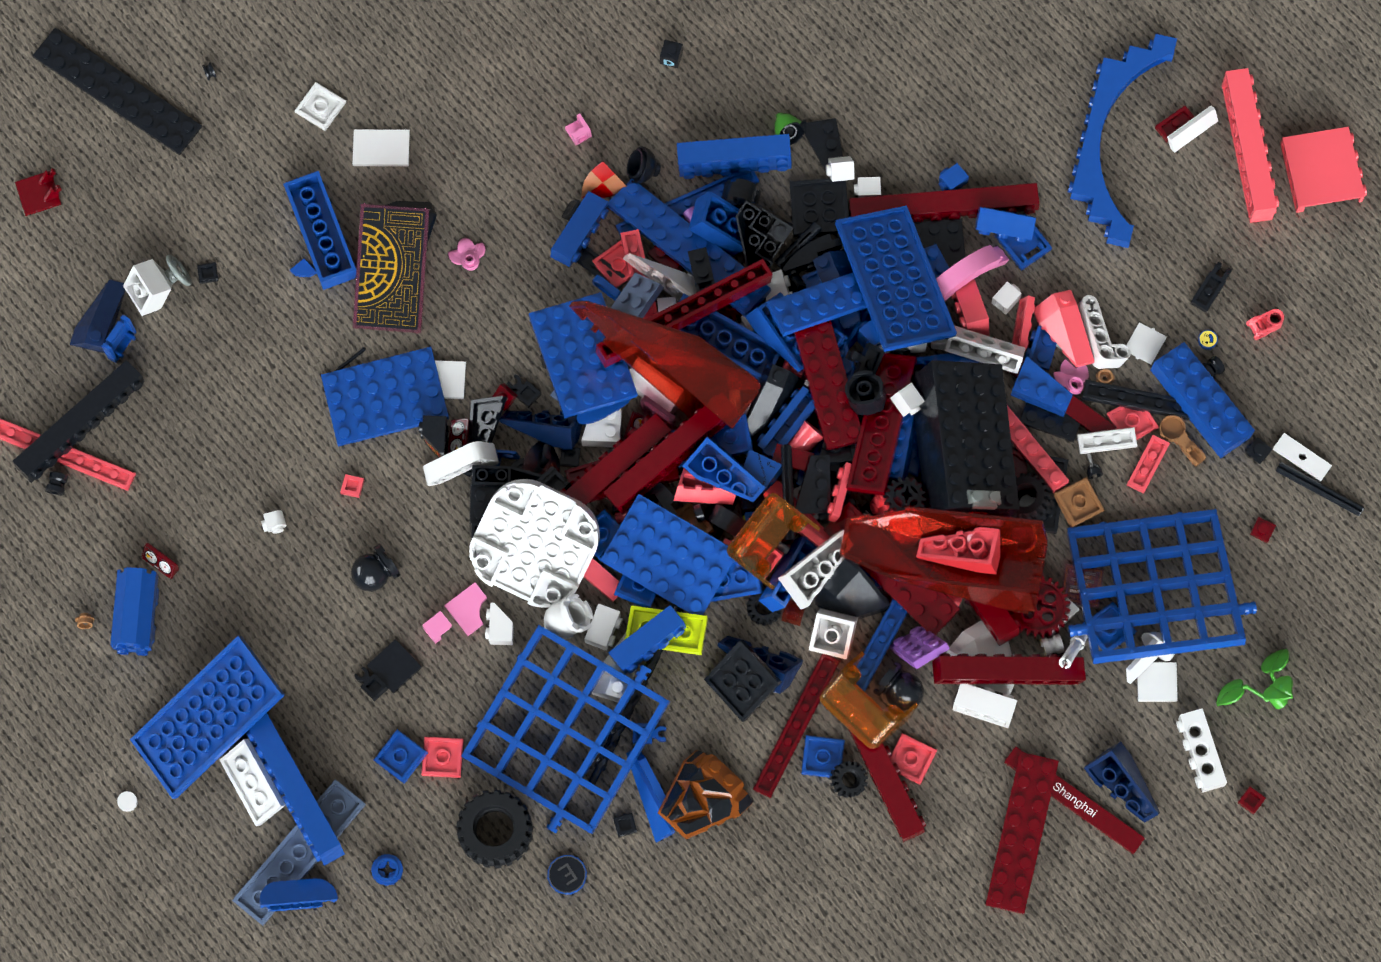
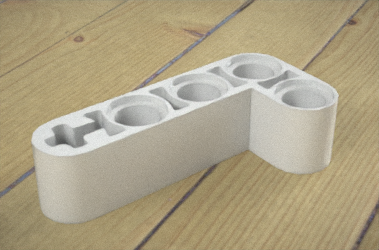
(1104, 353)
(460, 461)

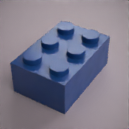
(716, 222)

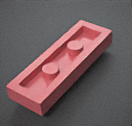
(1023, 321)
(1148, 464)
(839, 493)

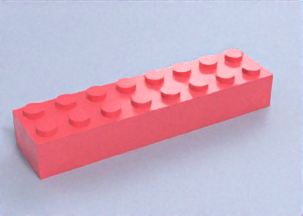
(1249, 145)

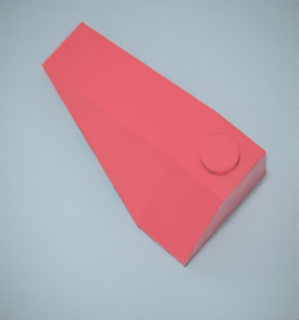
(968, 550)

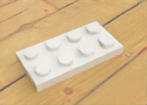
(252, 782)

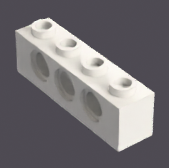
(986, 349)
(1197, 720)

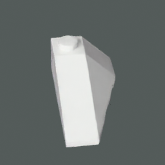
(673, 280)
(610, 686)

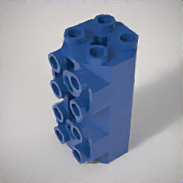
(134, 611)

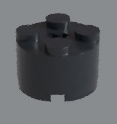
(740, 191)
(866, 393)

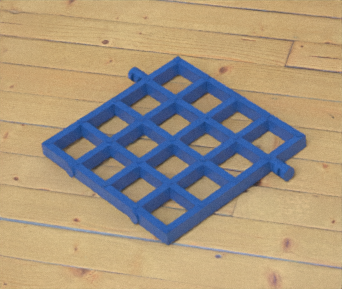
(1156, 586)
(596, 747)

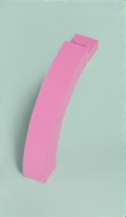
(970, 268)

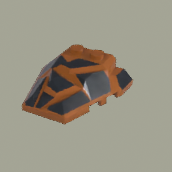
(703, 795)

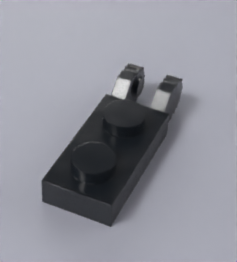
(1210, 289)

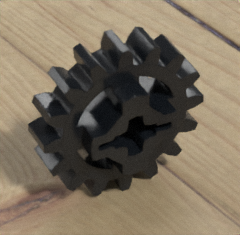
(909, 489)

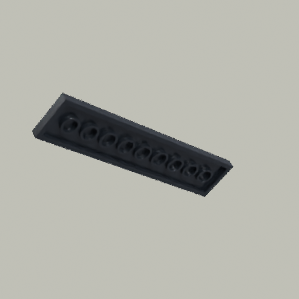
(117, 91)

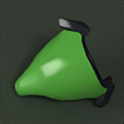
(790, 125)

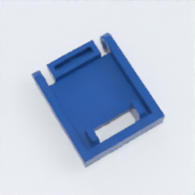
(1018, 250)
(119, 339)

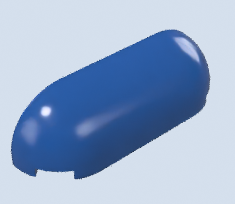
(297, 894)

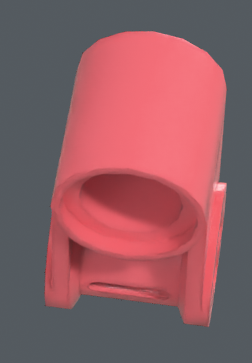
(1262, 325)

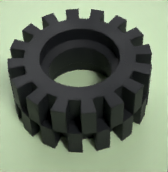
(756, 616)
(859, 776)

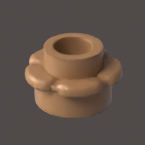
(1105, 373)
(84, 618)

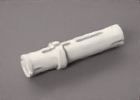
(1076, 644)

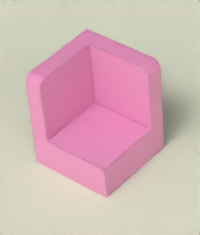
(578, 130)
(437, 626)

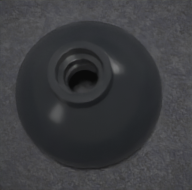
(642, 165)

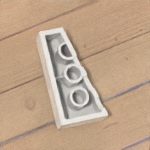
(604, 432)
(813, 571)

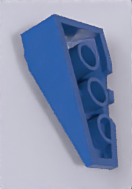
(766, 328)

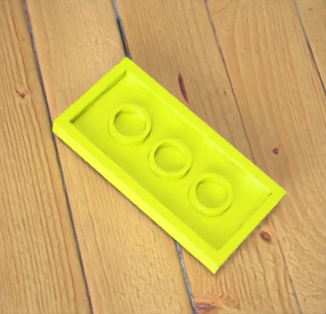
(689, 642)

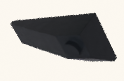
(775, 390)

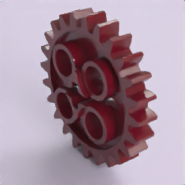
(1037, 624)

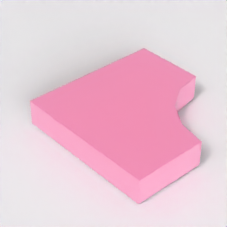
(466, 608)

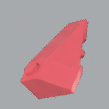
(1064, 324)

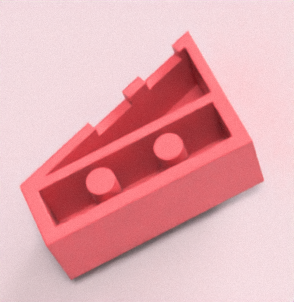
(971, 309)
(698, 491)

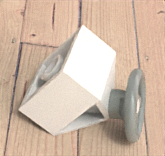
(150, 284)

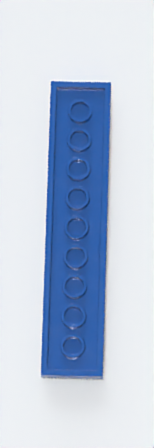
(672, 236)
(830, 299)

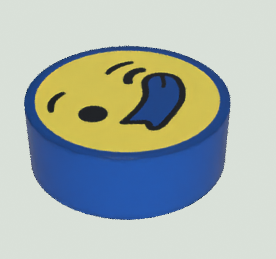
(1207, 339)

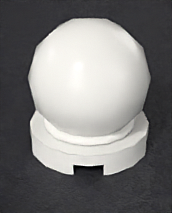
(568, 617)

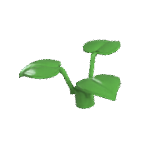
(1276, 693)

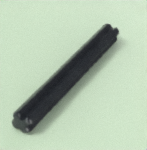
(787, 480)
(1320, 489)

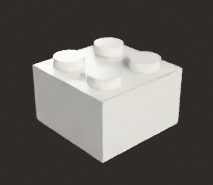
(833, 633)

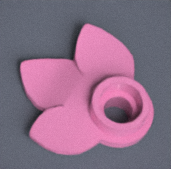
(466, 251)
(1070, 375)

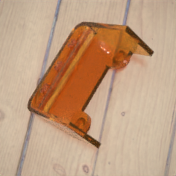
(764, 533)
(859, 710)

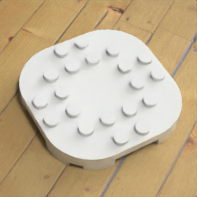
(534, 542)

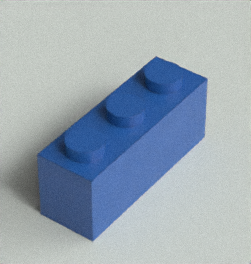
(1005, 224)

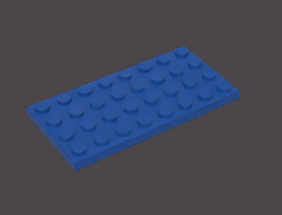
(895, 278)
(207, 717)

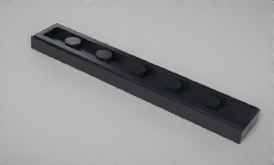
(1132, 399)

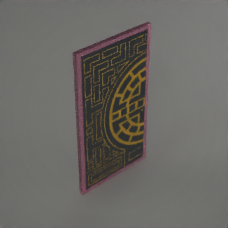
(391, 268)

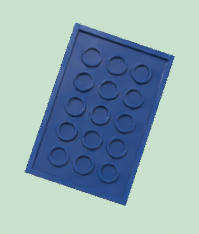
(572, 360)
(383, 396)
(668, 556)

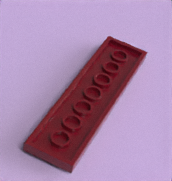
(827, 385)
(881, 430)
(926, 606)
(1022, 833)

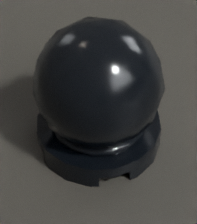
(372, 570)
(901, 688)

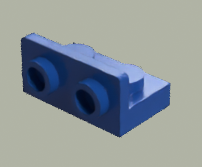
(1042, 348)

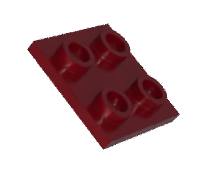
(38, 192)

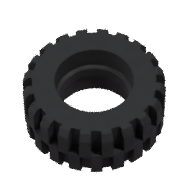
(504, 853)

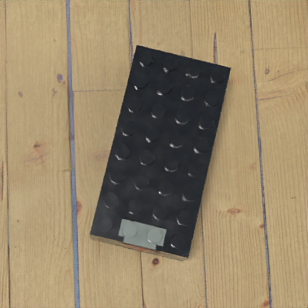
(965, 439)

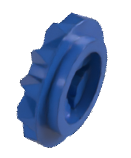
(394, 864)

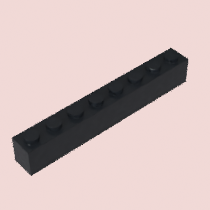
(78, 421)

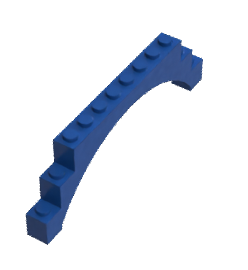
(1089, 180)

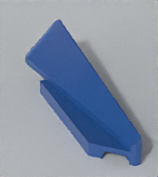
(651, 796)

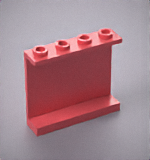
(1322, 168)

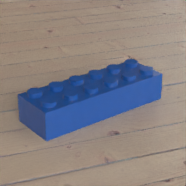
(734, 155)
(320, 230)
(734, 341)
(1202, 400)

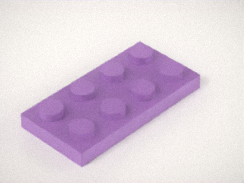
(918, 647)

